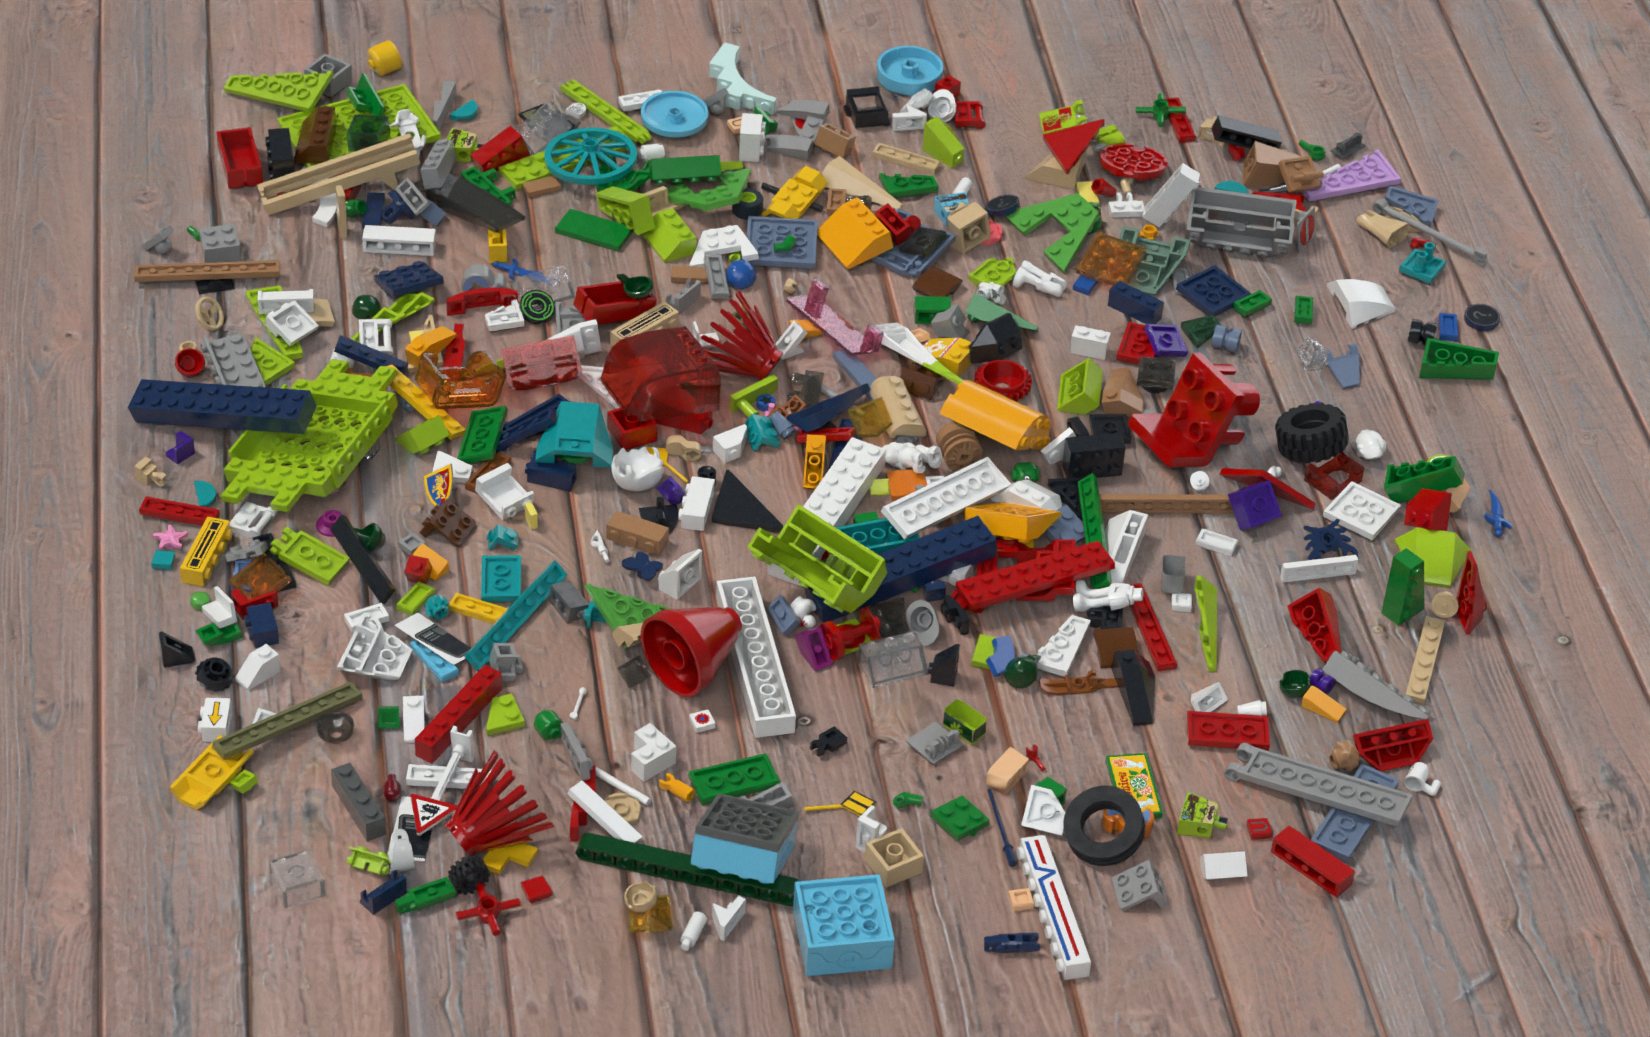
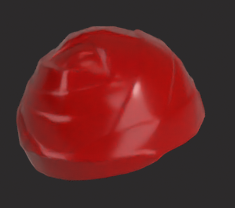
(189, 362)

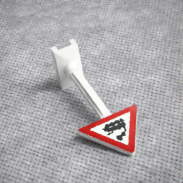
(431, 810)

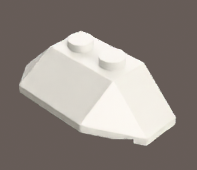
(1029, 494)

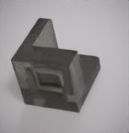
(634, 671)

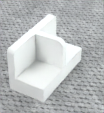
(868, 828)

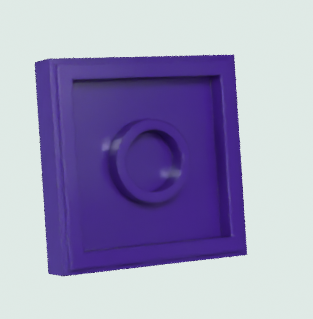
(1166, 340)

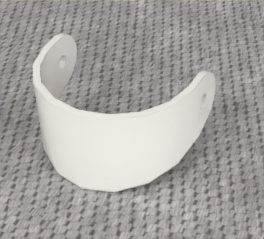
(400, 852)

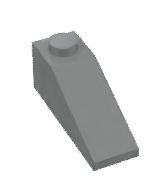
(412, 196)

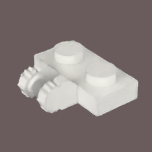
(1125, 208)
(375, 613)

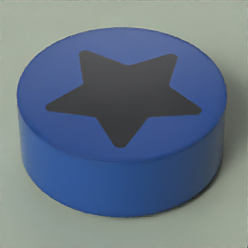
(763, 401)

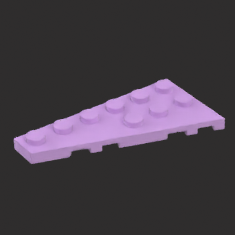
(1357, 176)

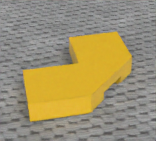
(519, 853)

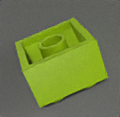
(423, 435)

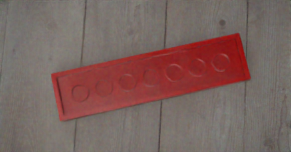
(1035, 575)

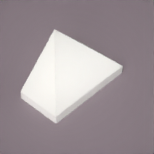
(1208, 698)

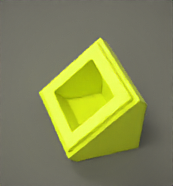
(879, 487)

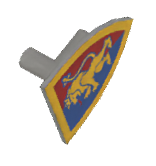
(440, 484)

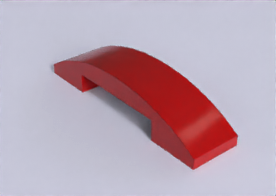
(480, 298)

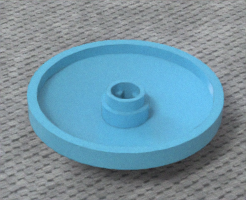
(674, 114)

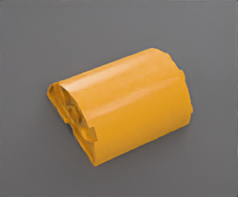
(997, 417)

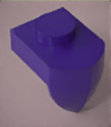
(671, 491)

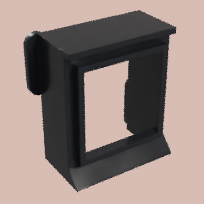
(866, 118)

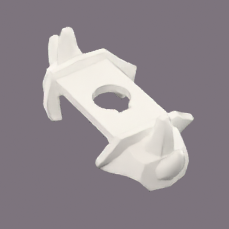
(407, 124)

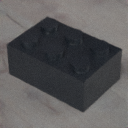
(279, 153)
(1094, 454)

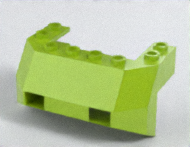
(844, 579)

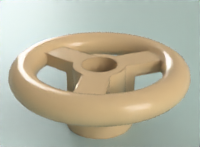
(207, 315)

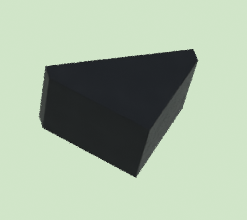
(174, 651)

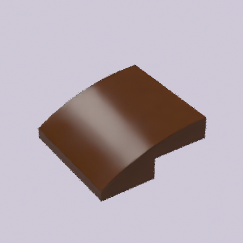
(937, 283)
(1113, 640)

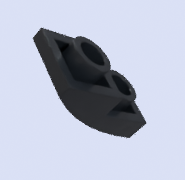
(956, 614)

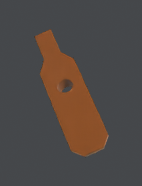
(1076, 684)

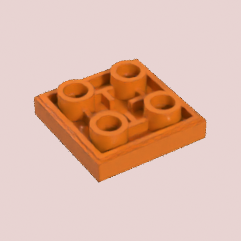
(903, 482)

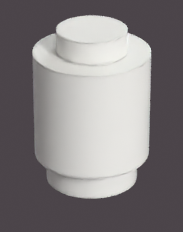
(650, 152)

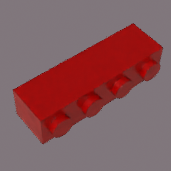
(1312, 861)

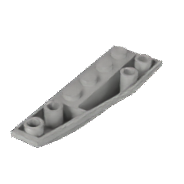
(1371, 686)

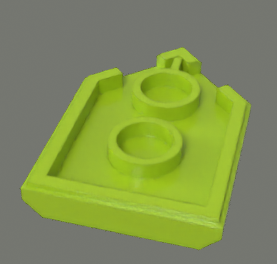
(994, 271)

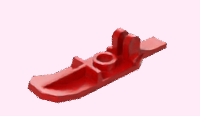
(456, 345)

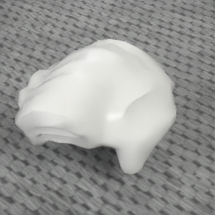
(1370, 445)

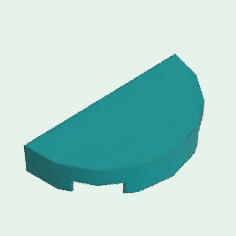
(467, 111)
(1231, 186)
(205, 493)

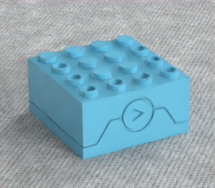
(843, 925)

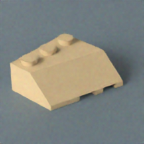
(1051, 172)

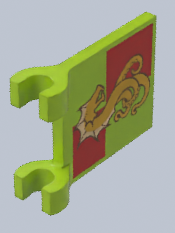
(1062, 118)

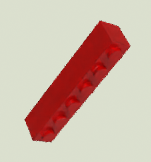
(458, 712)

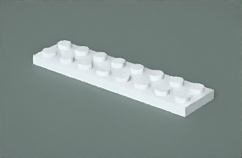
(945, 498)

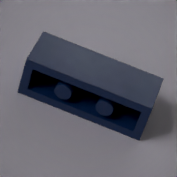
(1135, 303)

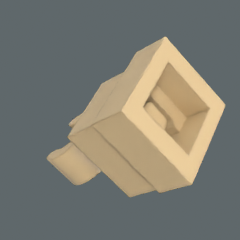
(147, 472)

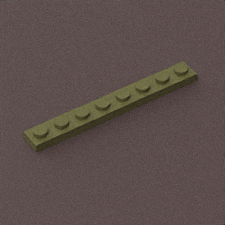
(286, 720)

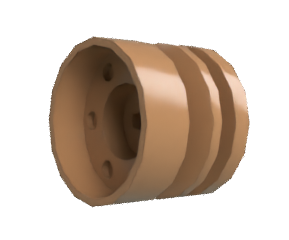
(958, 445)

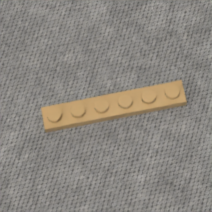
(1425, 659)

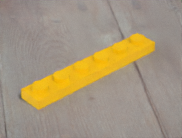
(423, 405)

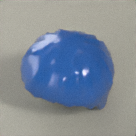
(741, 274)

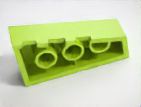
(627, 208)

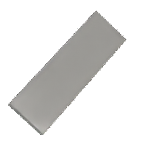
(716, 277)

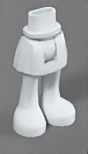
(1116, 596)

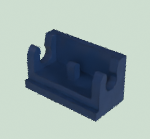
(384, 894)

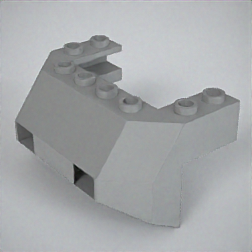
(1240, 219)

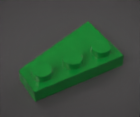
(908, 186)

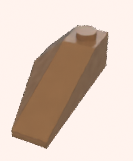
(1122, 394)

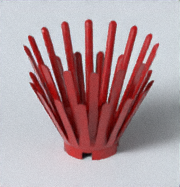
(756, 350)
(481, 815)

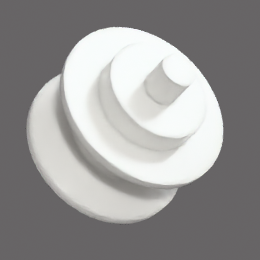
(1200, 480)

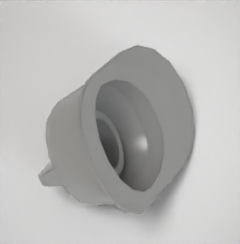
(924, 621)

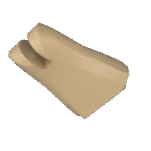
(1386, 229)

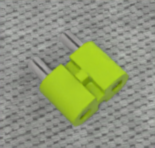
(1108, 136)

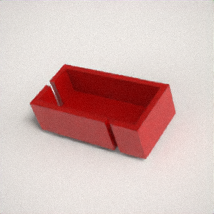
(239, 157)
(610, 303)

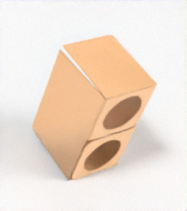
(1007, 771)

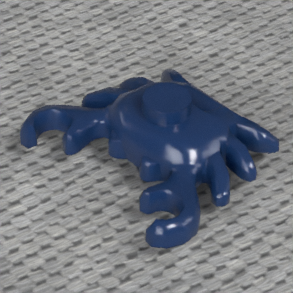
(1327, 540)

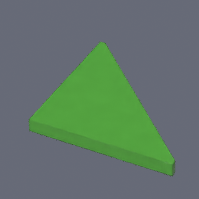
(621, 609)

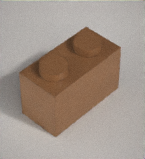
(834, 140)

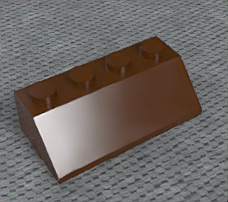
(316, 136)

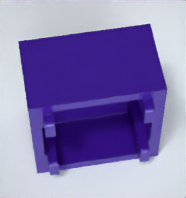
(1254, 505)

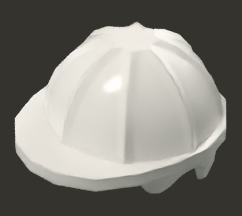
(942, 105)

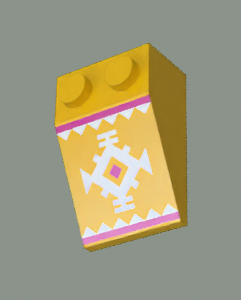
(950, 352)

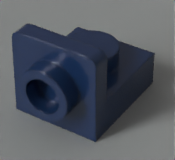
(934, 590)

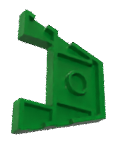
(628, 182)

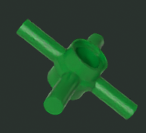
(1160, 110)

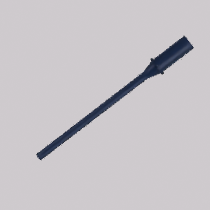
(1008, 849)

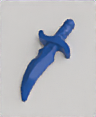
(512, 268)
(1497, 518)

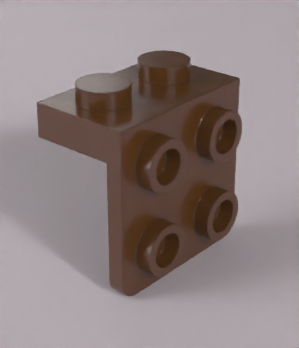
(920, 380)
(449, 522)

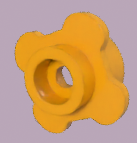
(1149, 232)

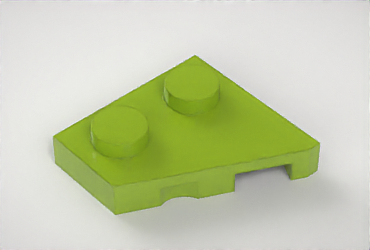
(504, 715)

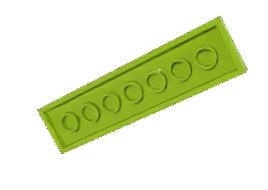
(534, 166)

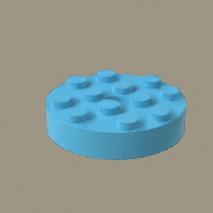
(909, 69)

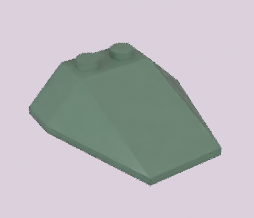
(1157, 263)

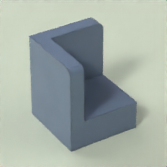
(432, 214)

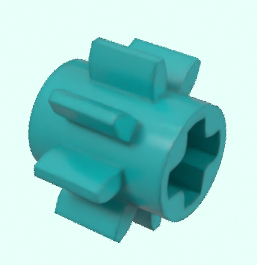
(437, 607)

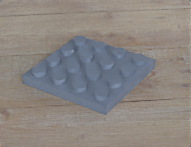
(766, 231)

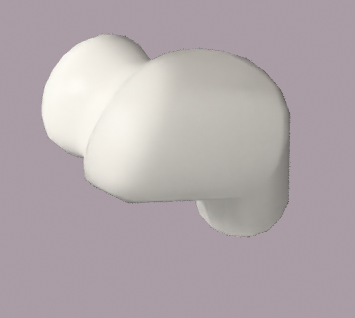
(1275, 471)

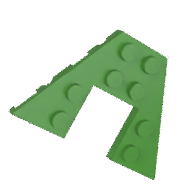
(728, 194)
(1071, 213)

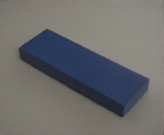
(375, 206)

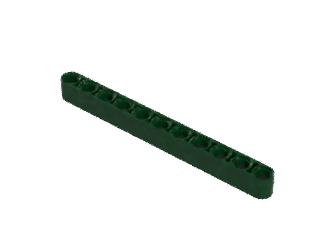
(678, 867)

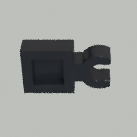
(830, 739)

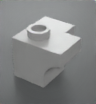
(949, 323)
(506, 661)

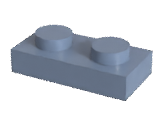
(783, 615)

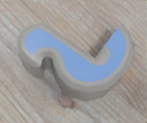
(483, 277)

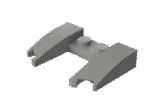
(800, 146)

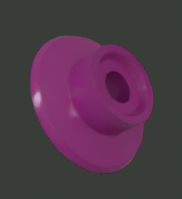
(326, 522)

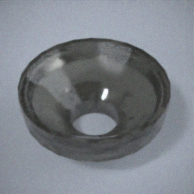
(335, 722)

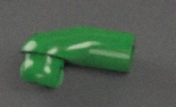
(787, 244)

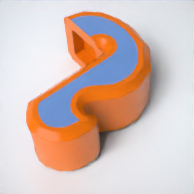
(1114, 820)

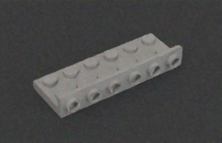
(232, 361)

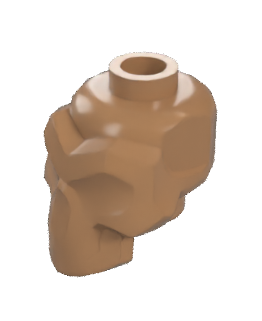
(1344, 756)

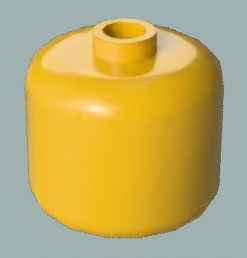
(384, 58)

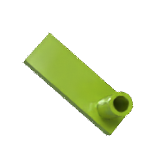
(743, 399)

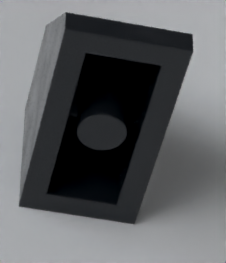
(945, 666)

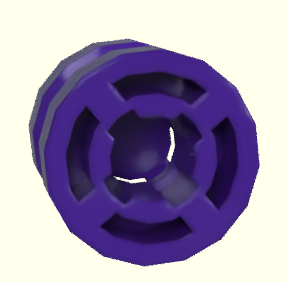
(1321, 681)

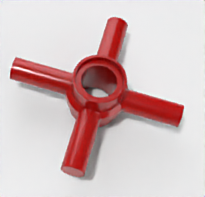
(488, 909)

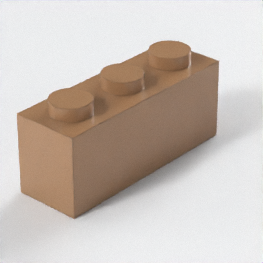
(637, 533)

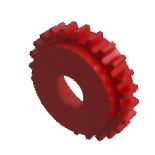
(1005, 372)

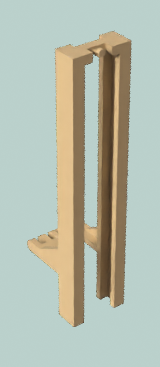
(382, 168)

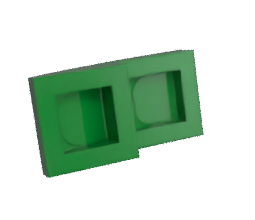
(213, 635)

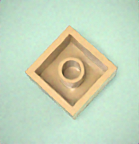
(894, 857)

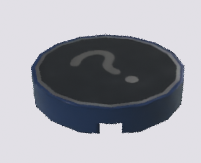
(1002, 205)
(1481, 317)

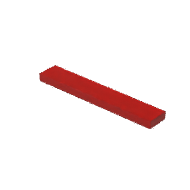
(1152, 633)

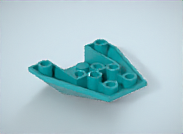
(576, 432)

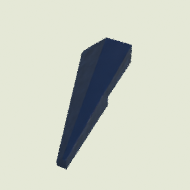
(822, 412)

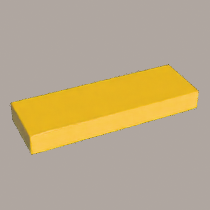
(476, 608)

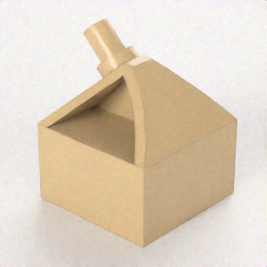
(969, 225)

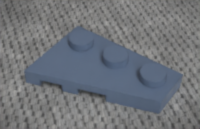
(1413, 204)

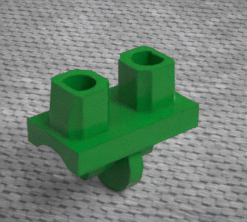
(771, 125)

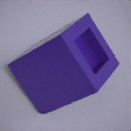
(183, 449)

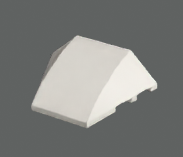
(1361, 300)
(374, 652)

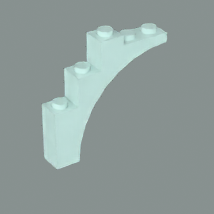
(740, 93)

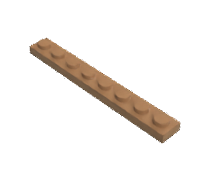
(207, 271)
(1166, 503)

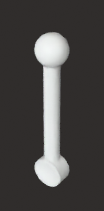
(573, 715)

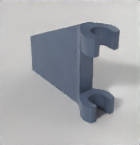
(1345, 367)

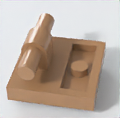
(1300, 174)

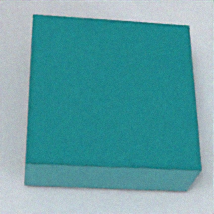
(163, 560)

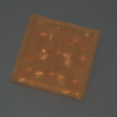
(1110, 259)

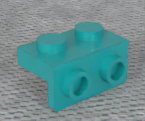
(761, 431)

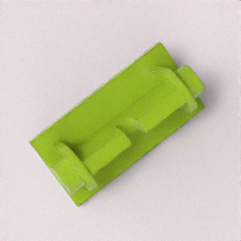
(377, 862)

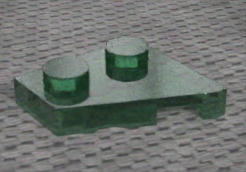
(1200, 329)

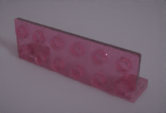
(833, 325)

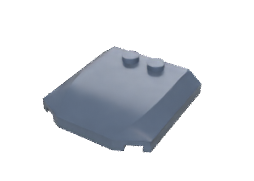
(908, 263)

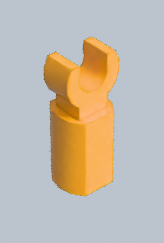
(677, 788)

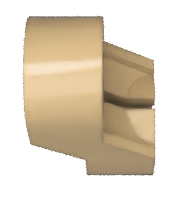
(686, 449)

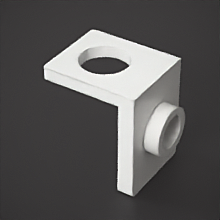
(697, 335)

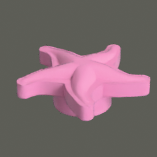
(170, 538)

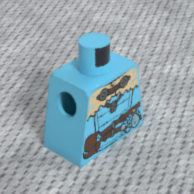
(948, 203)

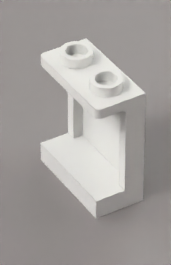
(503, 492)

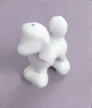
(912, 456)

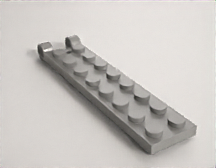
(1319, 784)

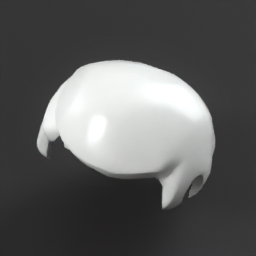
(637, 469)

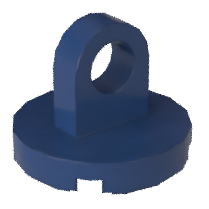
(397, 208)

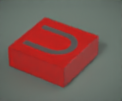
(1259, 828)

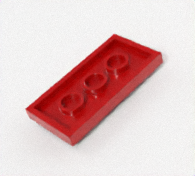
(1227, 730)

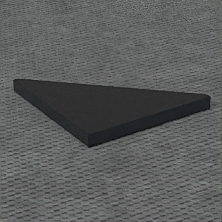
(741, 508)

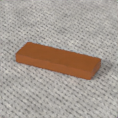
(489, 465)

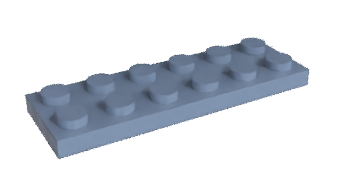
(1343, 830)

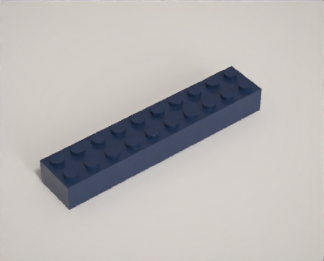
(222, 406)
(924, 562)

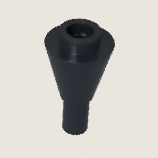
(1280, 188)

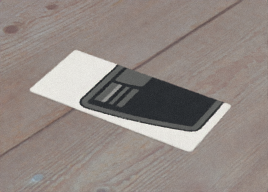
(434, 638)
(406, 821)

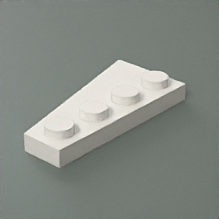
(1063, 647)

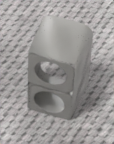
(1171, 574)

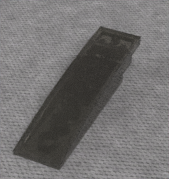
(472, 204)

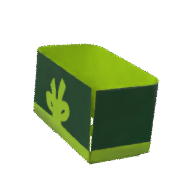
(962, 712)

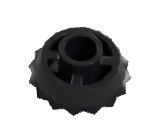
(214, 674)

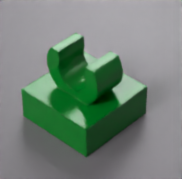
(388, 716)

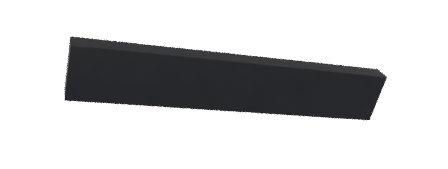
(363, 559)

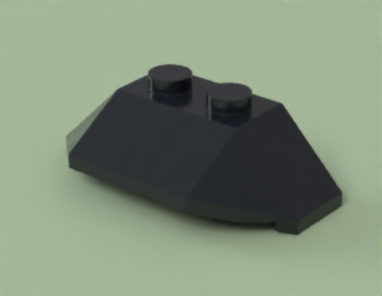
(996, 340)

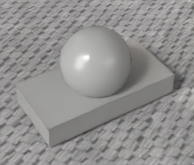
(715, 103)
(160, 241)

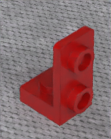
(241, 602)

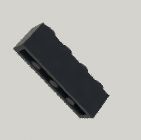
(1244, 133)

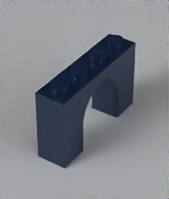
(554, 475)

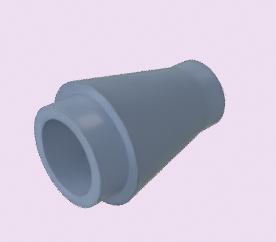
(782, 425)

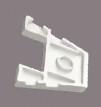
(723, 241)

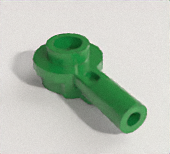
(1316, 152)

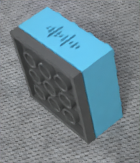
(744, 838)

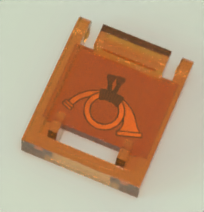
(260, 577)

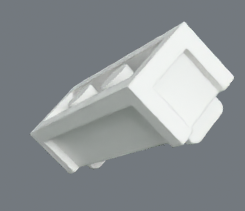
(274, 300)

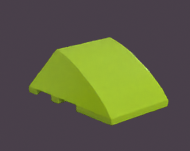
(1441, 552)

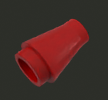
(1101, 187)

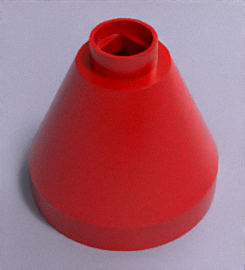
(689, 645)

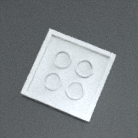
(1362, 510)

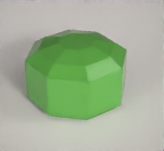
(199, 599)

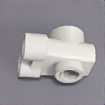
(992, 291)

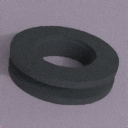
(1099, 799)

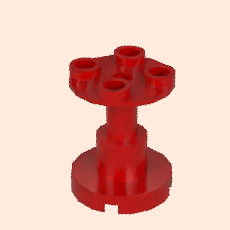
(840, 637)

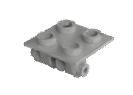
(935, 742)

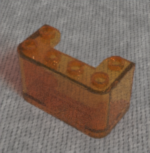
(461, 387)

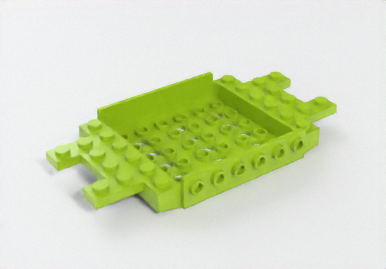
(338, 398)

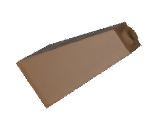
(1262, 166)

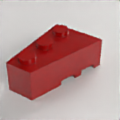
(500, 150)

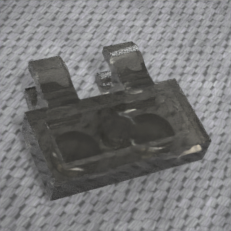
(811, 387)

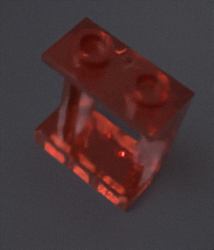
(1320, 478)

